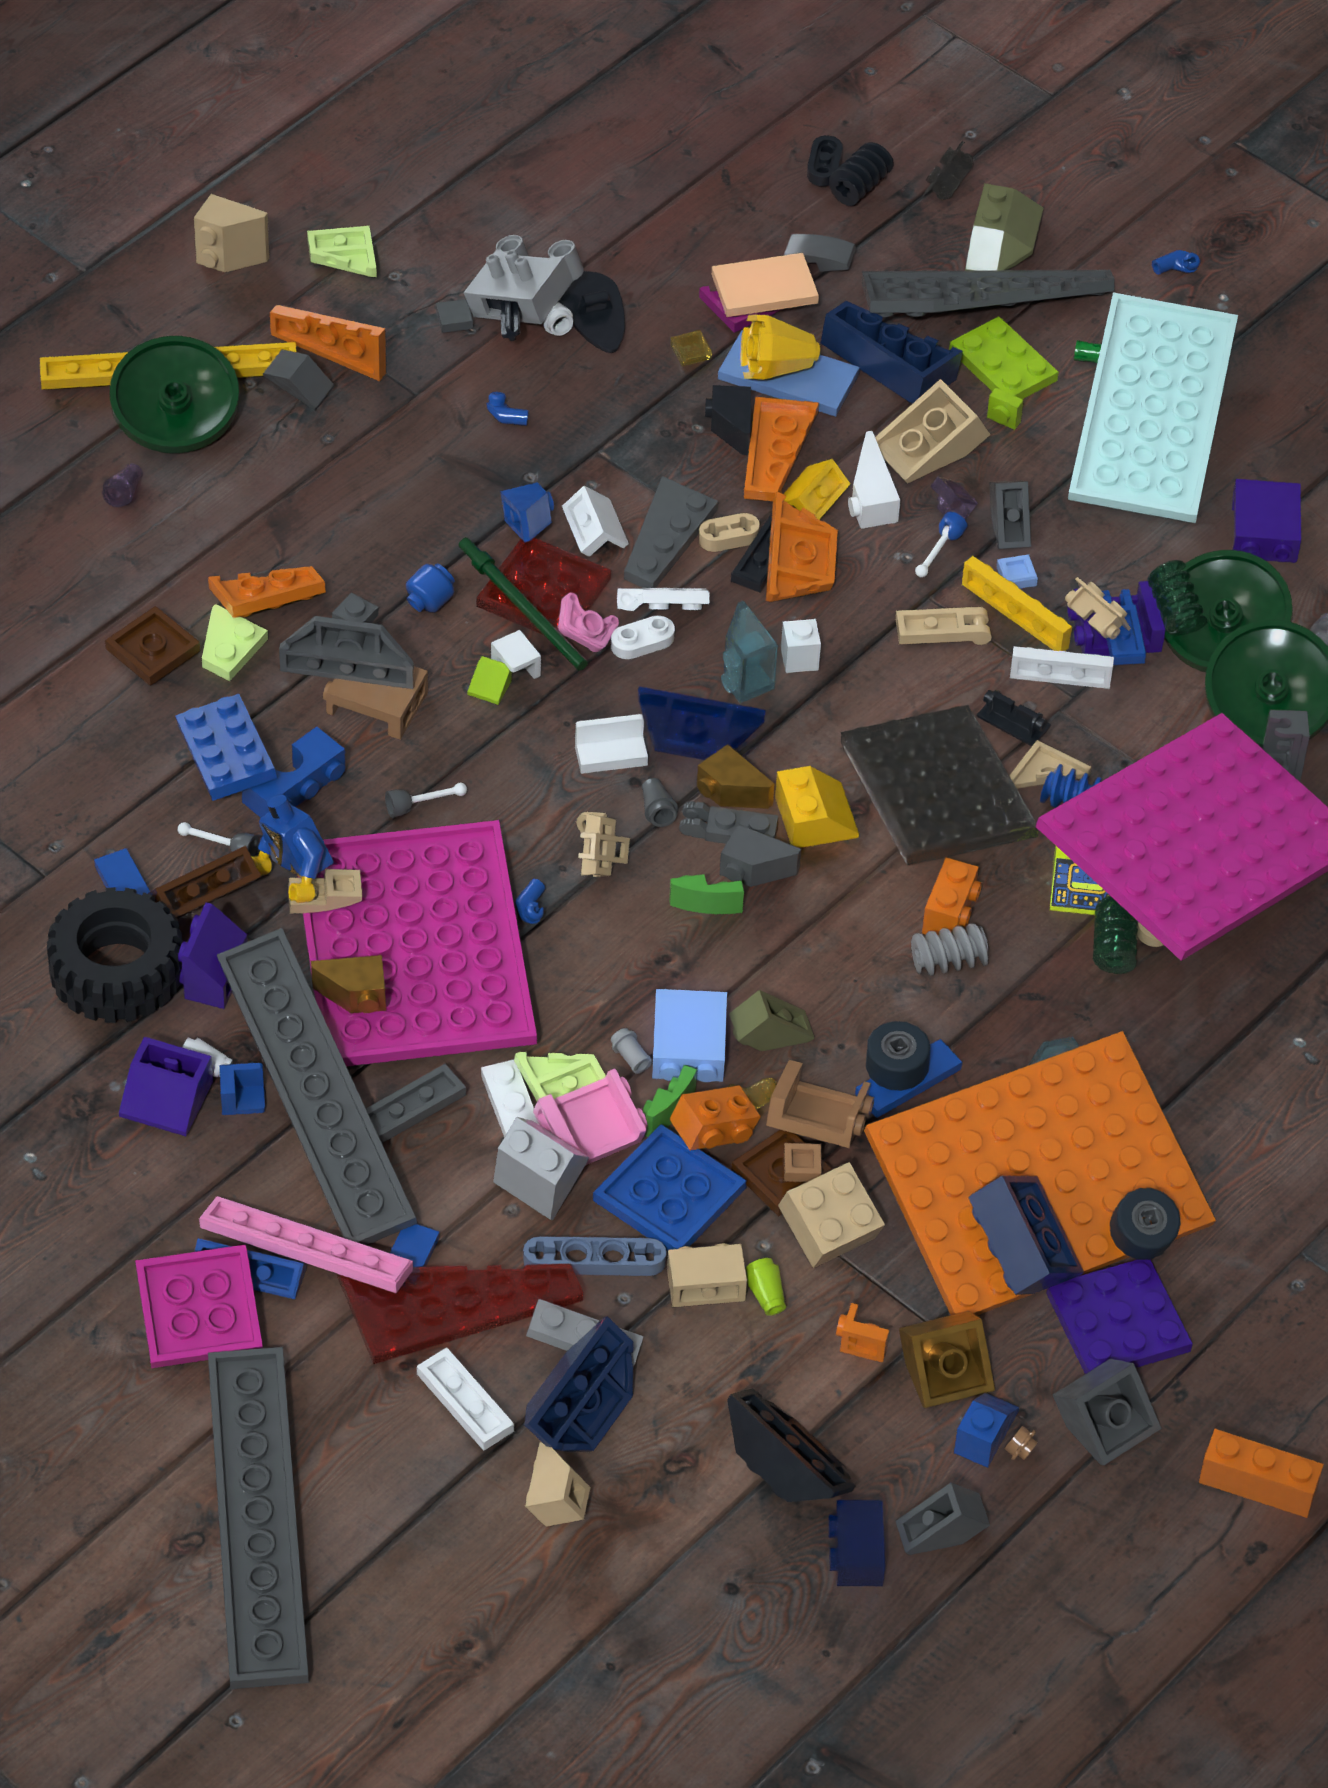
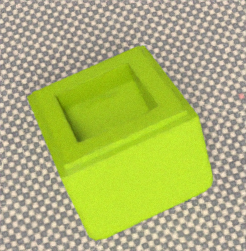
(490, 680)

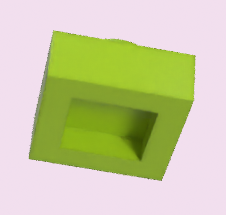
(1005, 408)

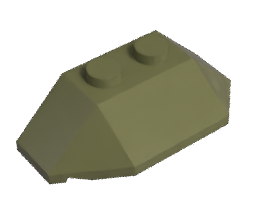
(1003, 229)

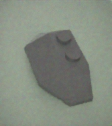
(347, 652)

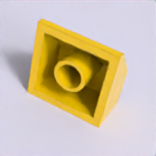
(813, 807)

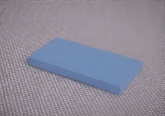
(824, 382)

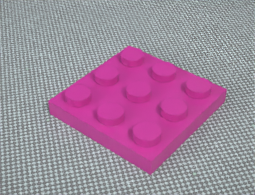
(198, 1305)

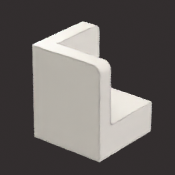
(517, 653)

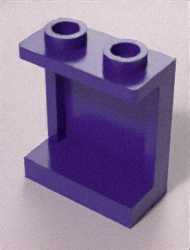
(1267, 519)
(1149, 619)

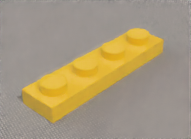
(1016, 604)

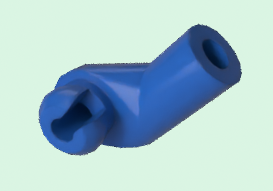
(1177, 260)
(503, 412)

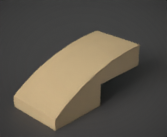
(334, 891)

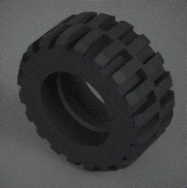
(109, 920)

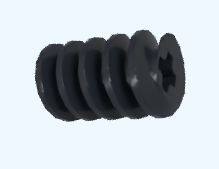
(860, 173)

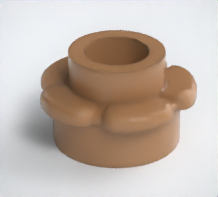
(1021, 1443)

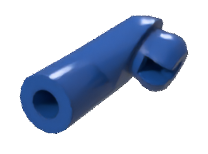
(526, 902)

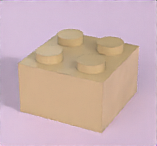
(831, 1215)

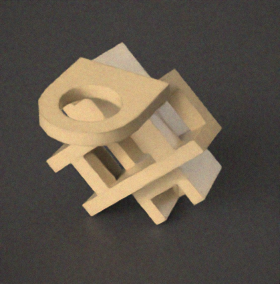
(600, 844)

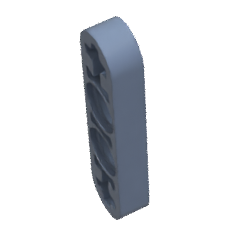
(595, 1249)

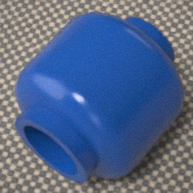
(430, 588)

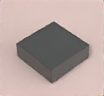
(454, 316)

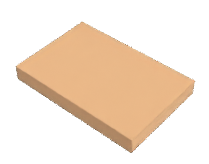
(764, 284)

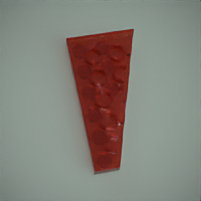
(452, 1303)

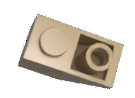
(556, 1490)

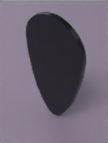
(596, 310)

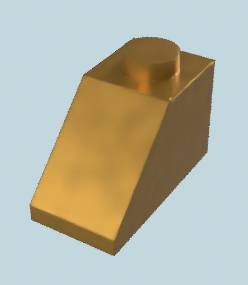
(734, 781)
(351, 982)

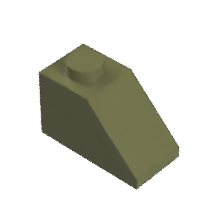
(770, 1023)

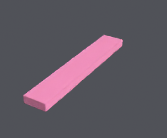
(306, 1244)

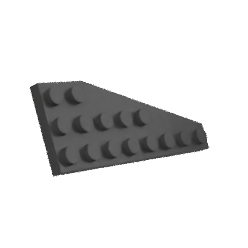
(953, 290)

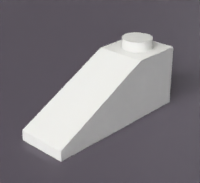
(874, 493)

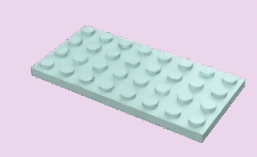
(1153, 408)

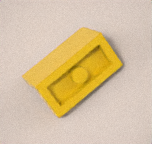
(817, 488)

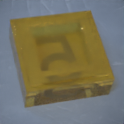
(691, 348)

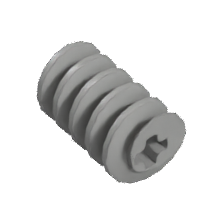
(949, 947)

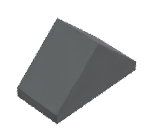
(299, 377)

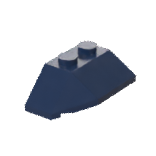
(584, 1391)

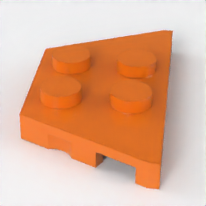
(799, 552)

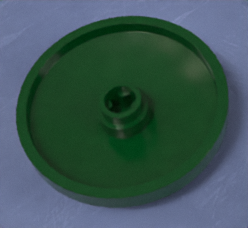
(174, 394)
(1233, 592)
(1268, 669)

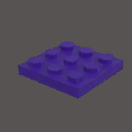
(1119, 1316)

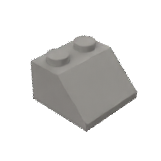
(537, 1166)

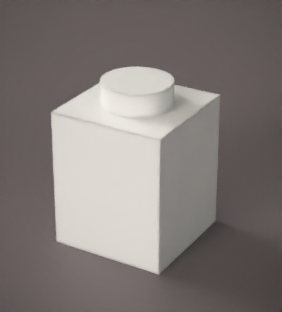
(800, 646)

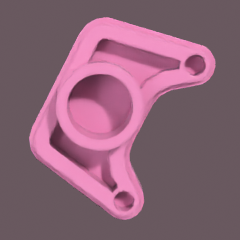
(585, 626)

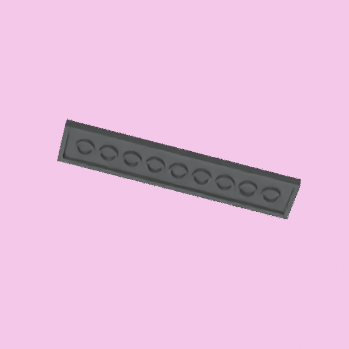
(316, 1089)
(257, 1519)

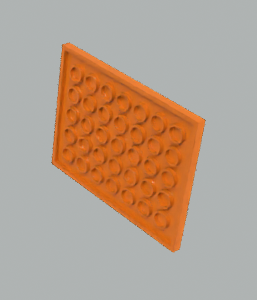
(1073, 1122)

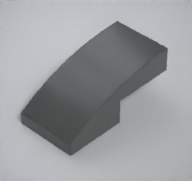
(826, 251)

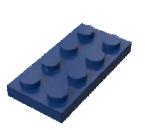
(226, 747)

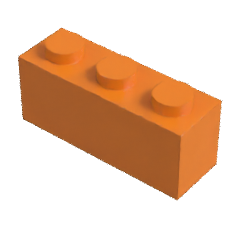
(1260, 1473)

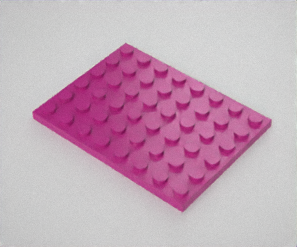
(1196, 835)
(447, 942)

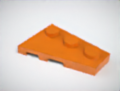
(259, 593)

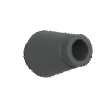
(658, 803)

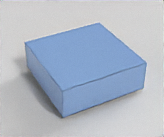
(1018, 570)

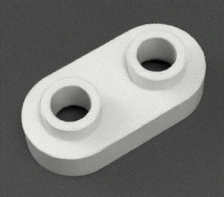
(644, 637)

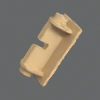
(1089, 600)

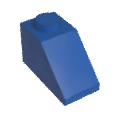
(527, 509)
(984, 1428)

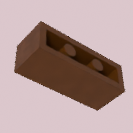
(208, 882)

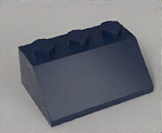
(1024, 1234)

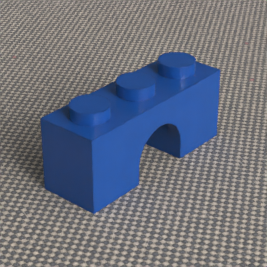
(316, 761)

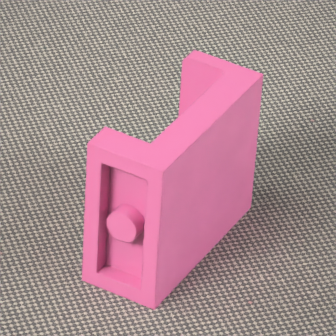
(594, 1117)

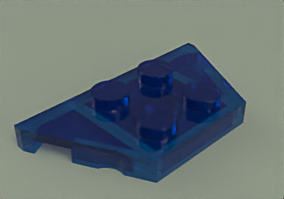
(694, 724)

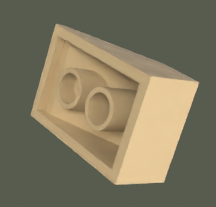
(931, 434)

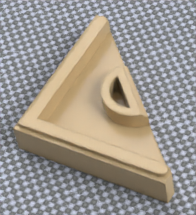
(1040, 762)

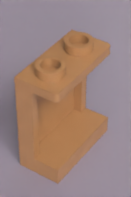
(379, 701)
(818, 1110)

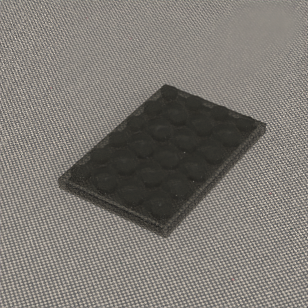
(938, 785)

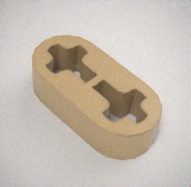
(728, 532)

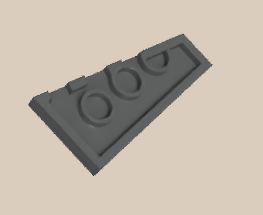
(667, 532)

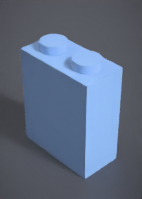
(689, 1033)

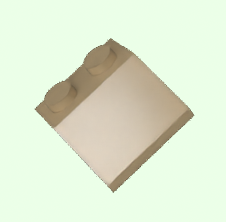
(230, 235)

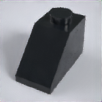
(731, 415)

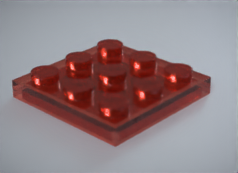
(544, 578)

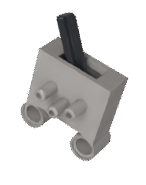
(522, 286)

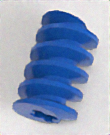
(1063, 787)

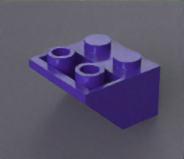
(201, 970)
(166, 1086)

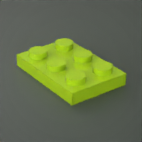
(1004, 359)

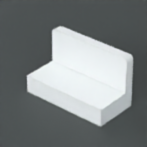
(593, 521)
(610, 743)

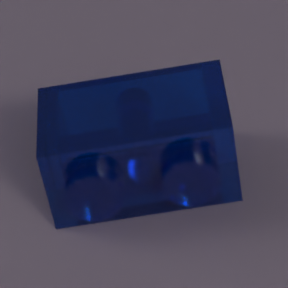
(858, 1543)

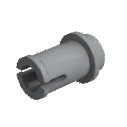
(626, 1044)

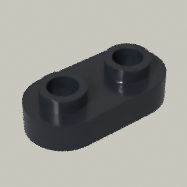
(824, 159)

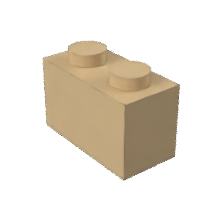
(706, 1275)

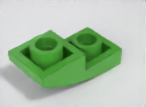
(695, 895)
(665, 1101)

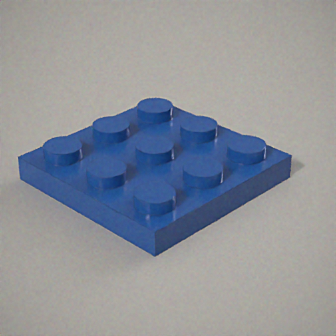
(669, 1190)

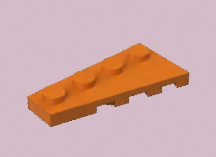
(336, 339)

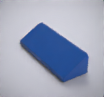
(268, 1272)

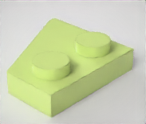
(343, 249)
(230, 643)
(558, 1073)

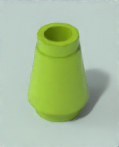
(766, 1284)

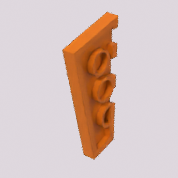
(775, 442)

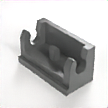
(1287, 739)

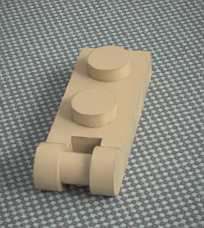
(943, 625)

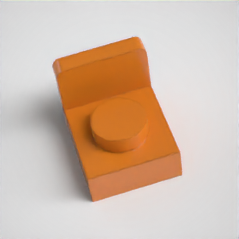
(861, 1339)

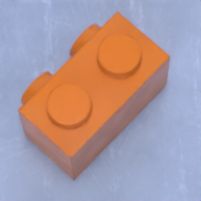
(952, 896)
(714, 1117)

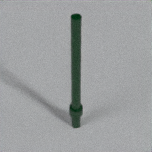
(486, 565)

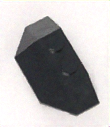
(784, 1451)

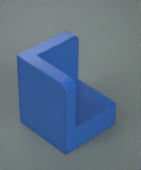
(242, 1088)

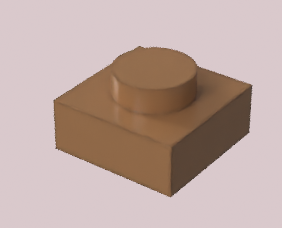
(802, 1162)

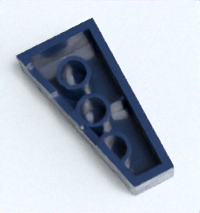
(888, 351)

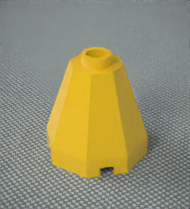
(775, 348)

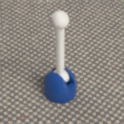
(950, 527)

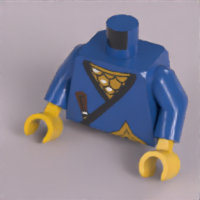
(293, 844)

